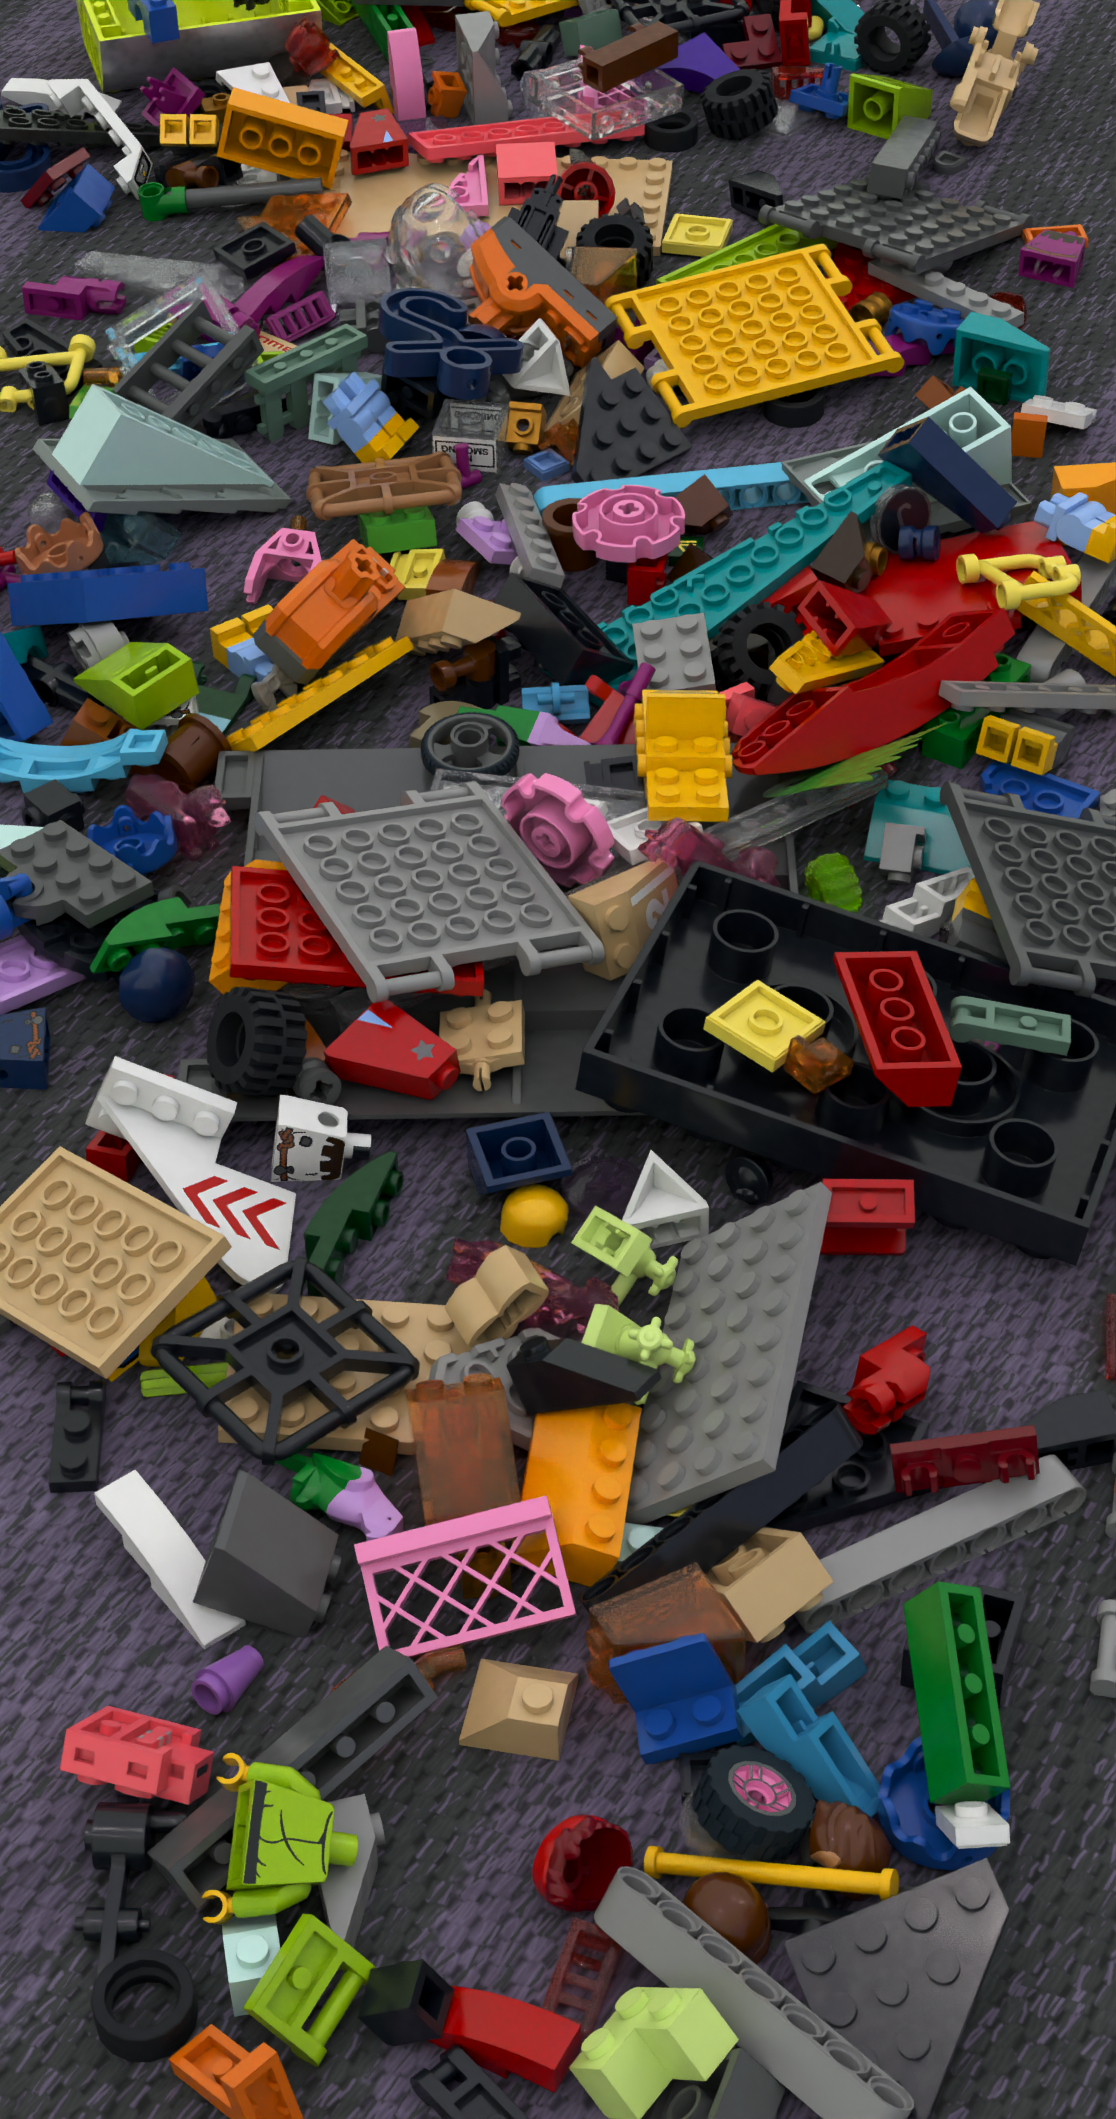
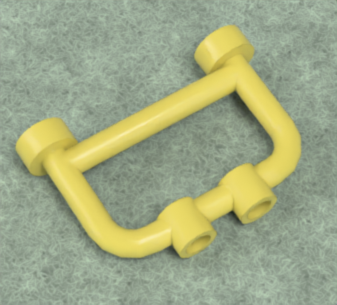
(79, 351)
(1010, 591)

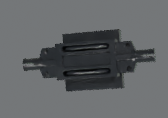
(540, 216)

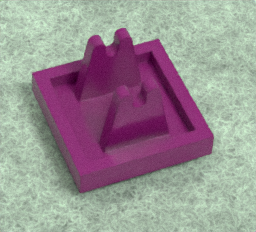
(171, 96)

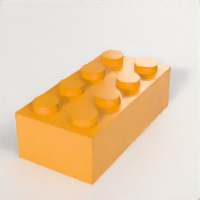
(281, 137)

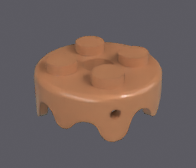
(67, 550)

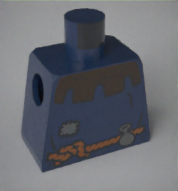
(24, 1049)

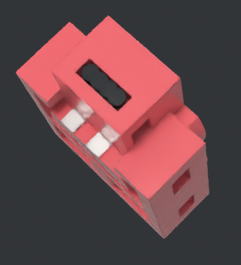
(138, 1755)

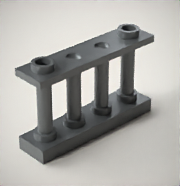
(209, 384)

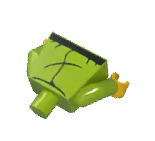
(278, 1841)

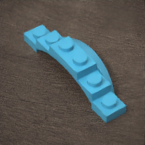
(79, 765)

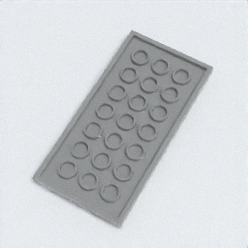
(746, 1309)

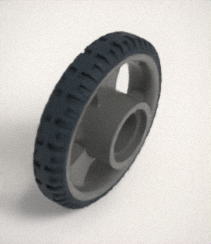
(469, 744)

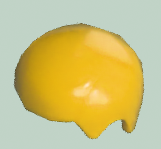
(533, 1216)

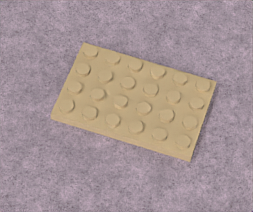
(96, 1260)
(420, 1327)

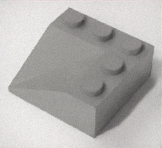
(476, 65)

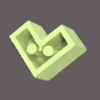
(648, 2043)

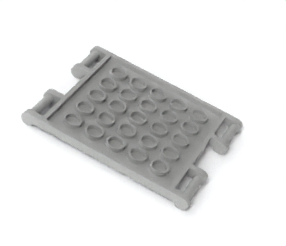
(428, 889)

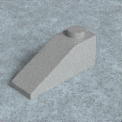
(346, 1887)

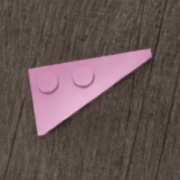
(472, 188)

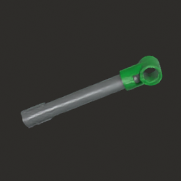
(160, 202)

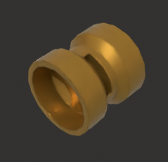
(873, 307)

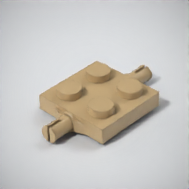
(485, 1036)

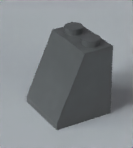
(268, 1561)

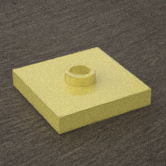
(696, 235)
(762, 1024)

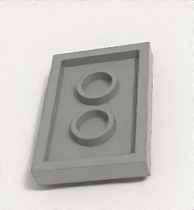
(677, 651)

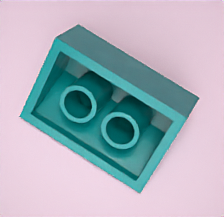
(919, 807)

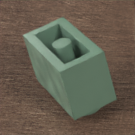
(591, 29)

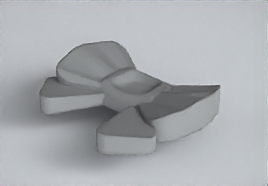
(265, 690)

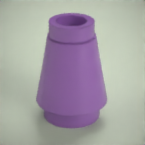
(226, 1680)

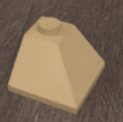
(519, 1709)

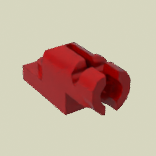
(888, 1381)

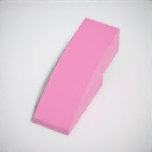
(406, 74)

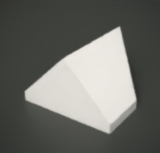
(541, 363)
(666, 1206)

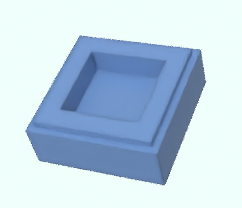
(546, 464)

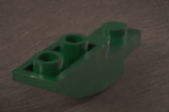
(352, 1214)

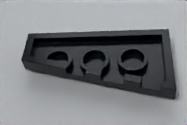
(30, 339)

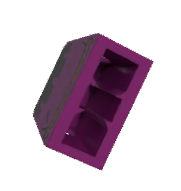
(1053, 258)

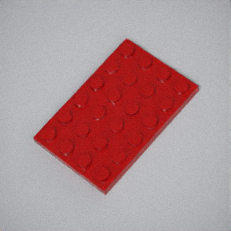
(283, 938)

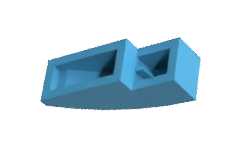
(819, 1665)
(811, 1744)

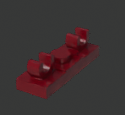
(965, 1459)

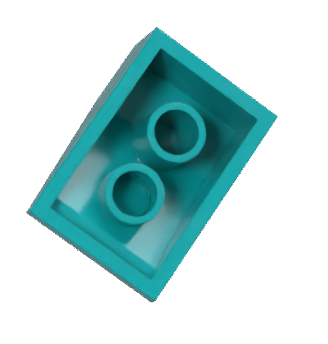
(1000, 346)

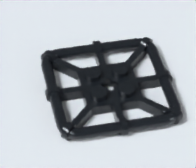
(682, 14)
(278, 1380)

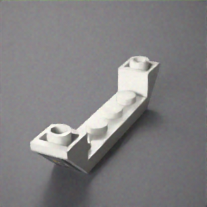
(80, 93)

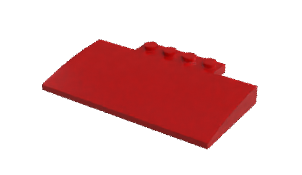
(925, 592)

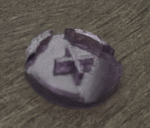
(599, 1183)

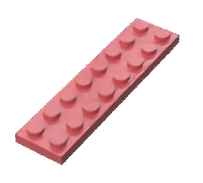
(482, 139)

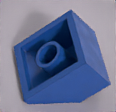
(79, 203)

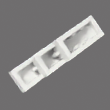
(30, 91)
(930, 904)
(164, 1554)

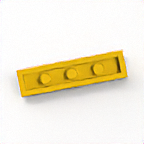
(357, 82)
(1074, 625)

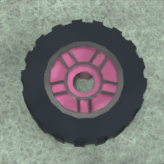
(753, 1803)

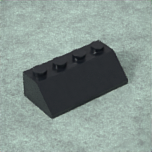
(560, 633)

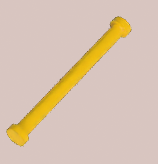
(882, 1884)

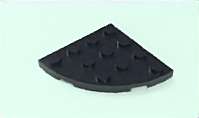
(74, 944)

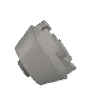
(95, 641)

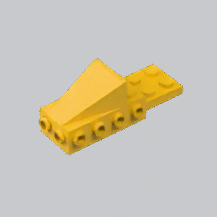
(683, 754)

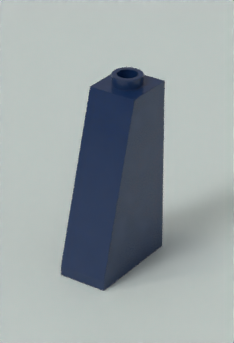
(949, 475)

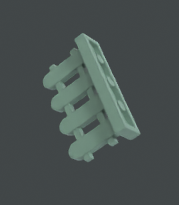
(293, 370)

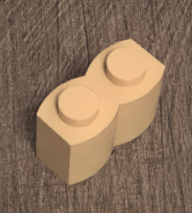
(497, 1297)

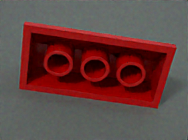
(901, 1025)

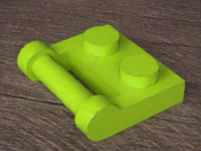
(298, 1981)

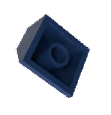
(516, 1153)

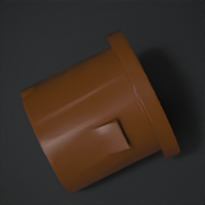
(558, 523)
(192, 752)

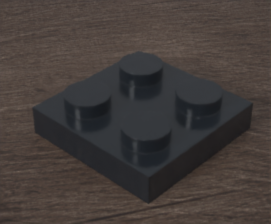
(255, 250)

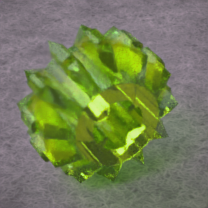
(833, 882)

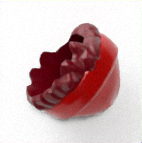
(580, 1862)

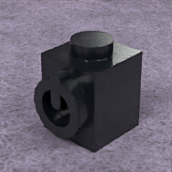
(53, 803)

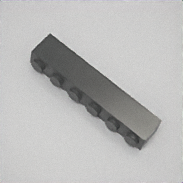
(903, 157)
(320, 1746)

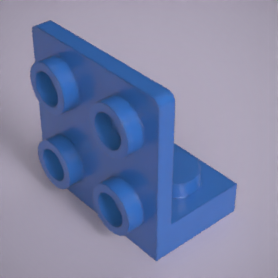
(679, 1697)

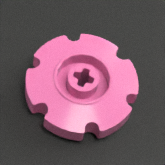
(628, 523)
(560, 828)

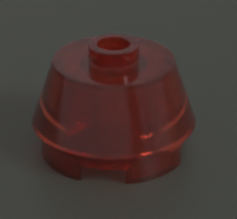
(309, 48)

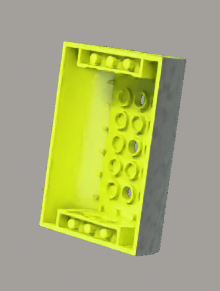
(210, 33)

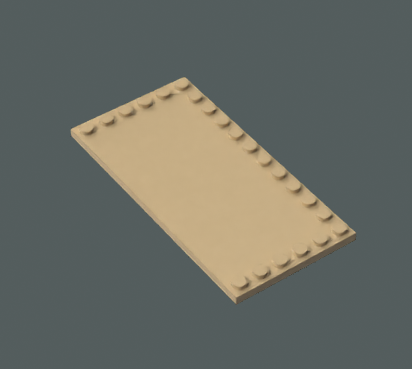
(380, 193)

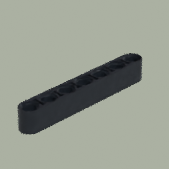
(728, 1519)

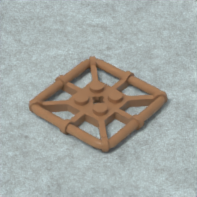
(383, 486)

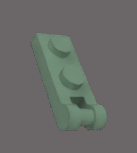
(1009, 1025)

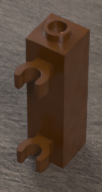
(629, 56)

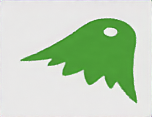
(848, 770)

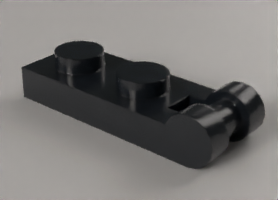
(234, 418)
(77, 1437)
(473, 2099)

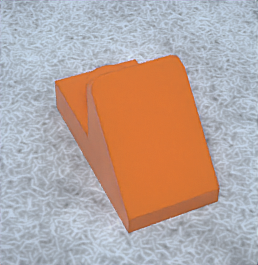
(1028, 434)

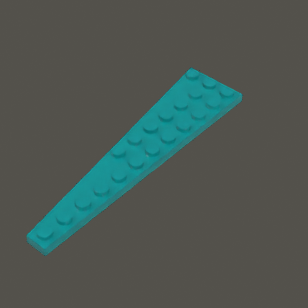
(753, 567)

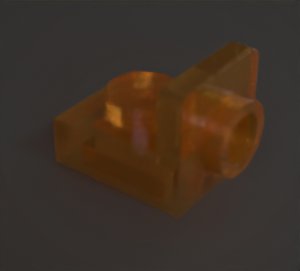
(563, 437)
(816, 1063)

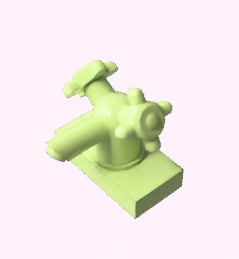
(625, 1251)
(646, 1344)

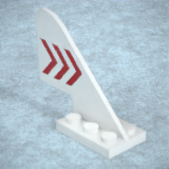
(178, 1139)

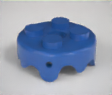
(924, 322)
(141, 846)
(912, 1825)

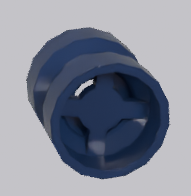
(919, 543)

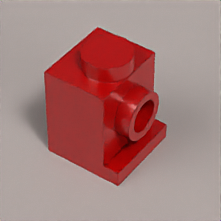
(645, 578)

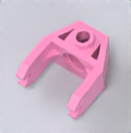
(276, 558)

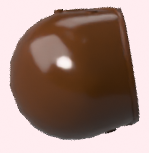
(733, 1910)

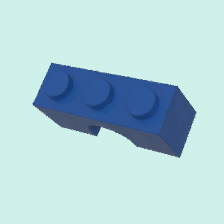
(158, 18)

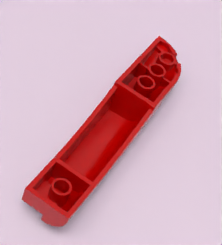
(879, 707)

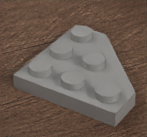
(492, 1359)

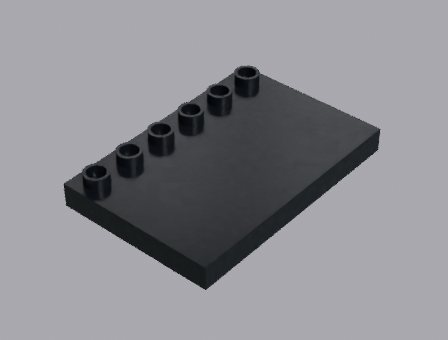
(1009, 1157)

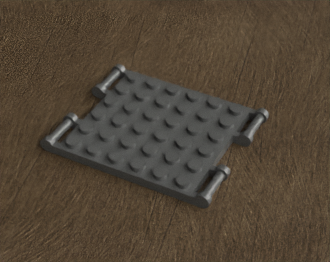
(906, 231)
(1043, 885)

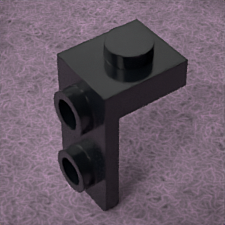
(46, 391)

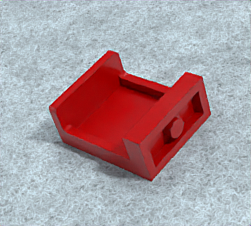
(794, 21)
(868, 1216)

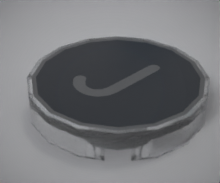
(899, 507)

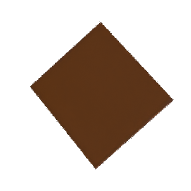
(379, 1452)

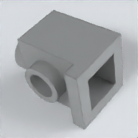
(900, 852)

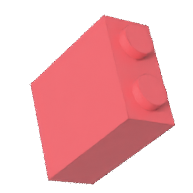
(523, 168)

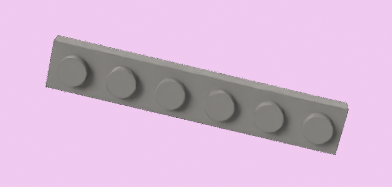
(943, 291)
(529, 534)
(1029, 696)

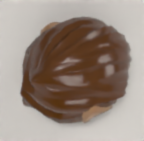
(848, 1840)

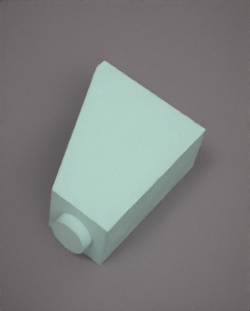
(323, 386)

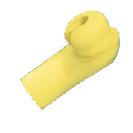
(817, 28)

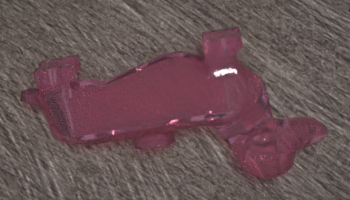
(193, 815)
(682, 843)
(564, 1298)

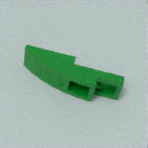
(156, 926)

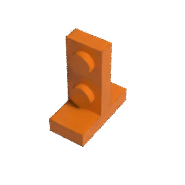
(235, 2080)

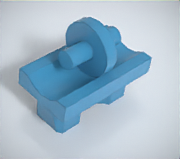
(565, 703)

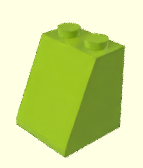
(880, 103)

